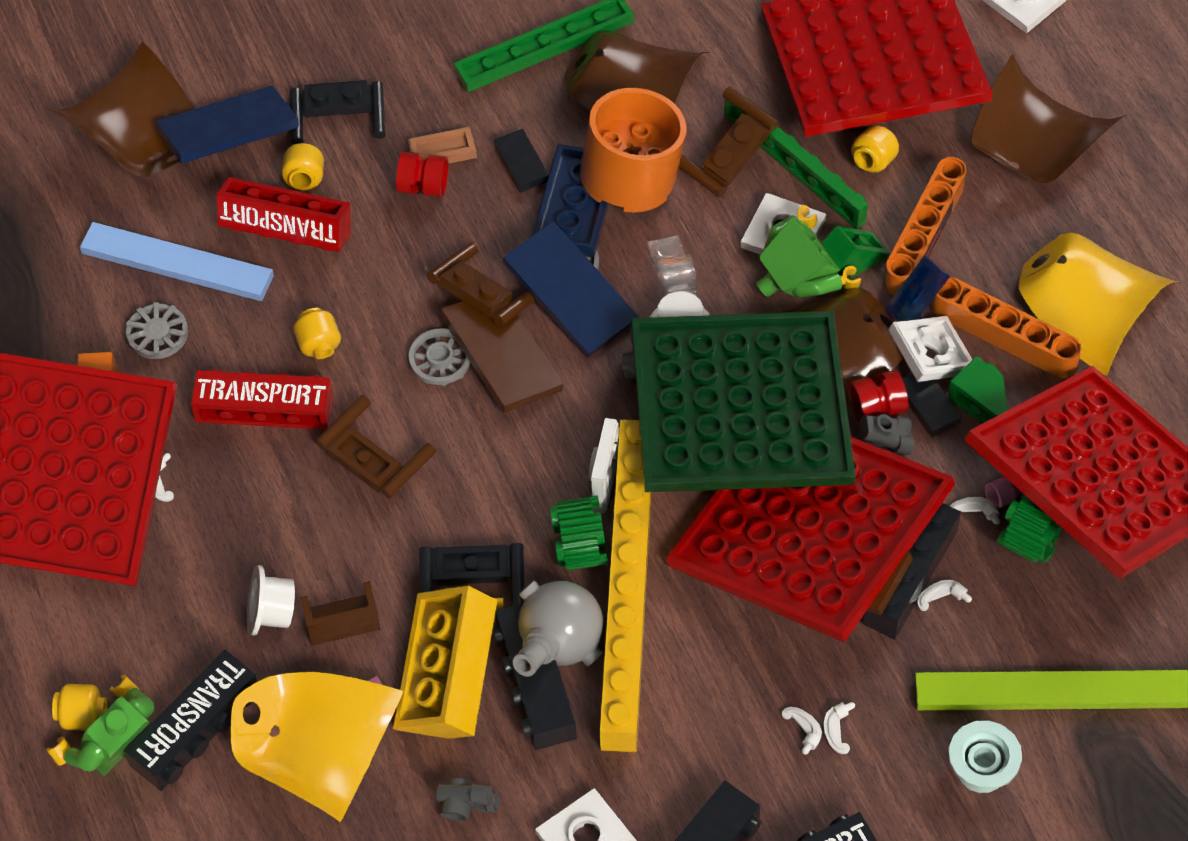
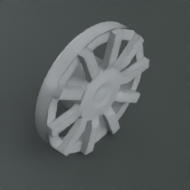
(156, 330)
(438, 357)

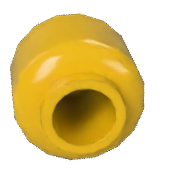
(875, 149)
(303, 166)
(316, 333)
(78, 706)

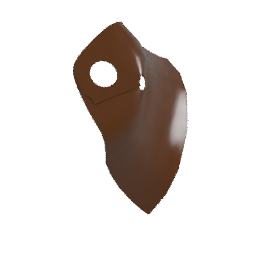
(626, 65)
(126, 112)
(1032, 128)
(862, 345)

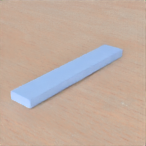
(177, 261)

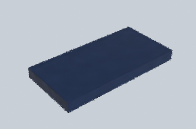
(227, 124)
(570, 204)
(570, 289)

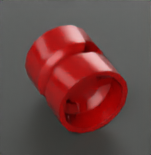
(422, 174)
(880, 396)

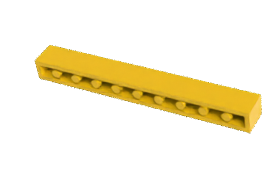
(626, 597)

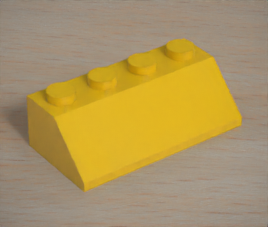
(446, 663)

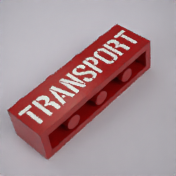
(284, 214)
(262, 399)

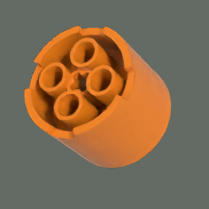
(632, 149)

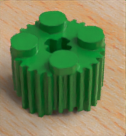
(1029, 531)
(580, 533)

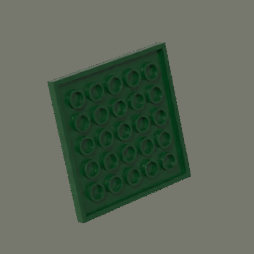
(741, 402)

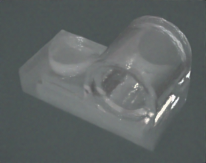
(672, 266)

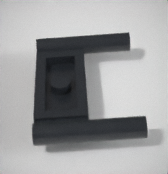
(338, 99)
(473, 566)

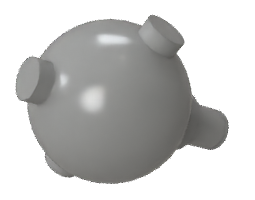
(558, 624)

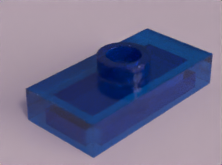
(917, 290)

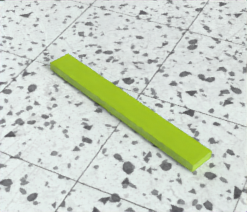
(1051, 690)

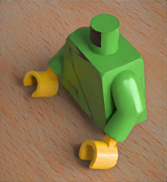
(799, 260)
(110, 734)

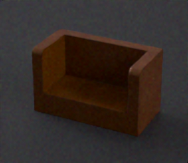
(341, 618)

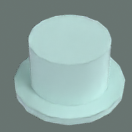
(984, 756)

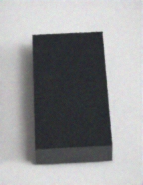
(521, 160)
(931, 405)

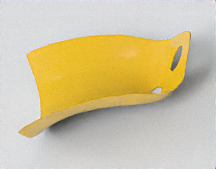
(1088, 295)
(324, 738)

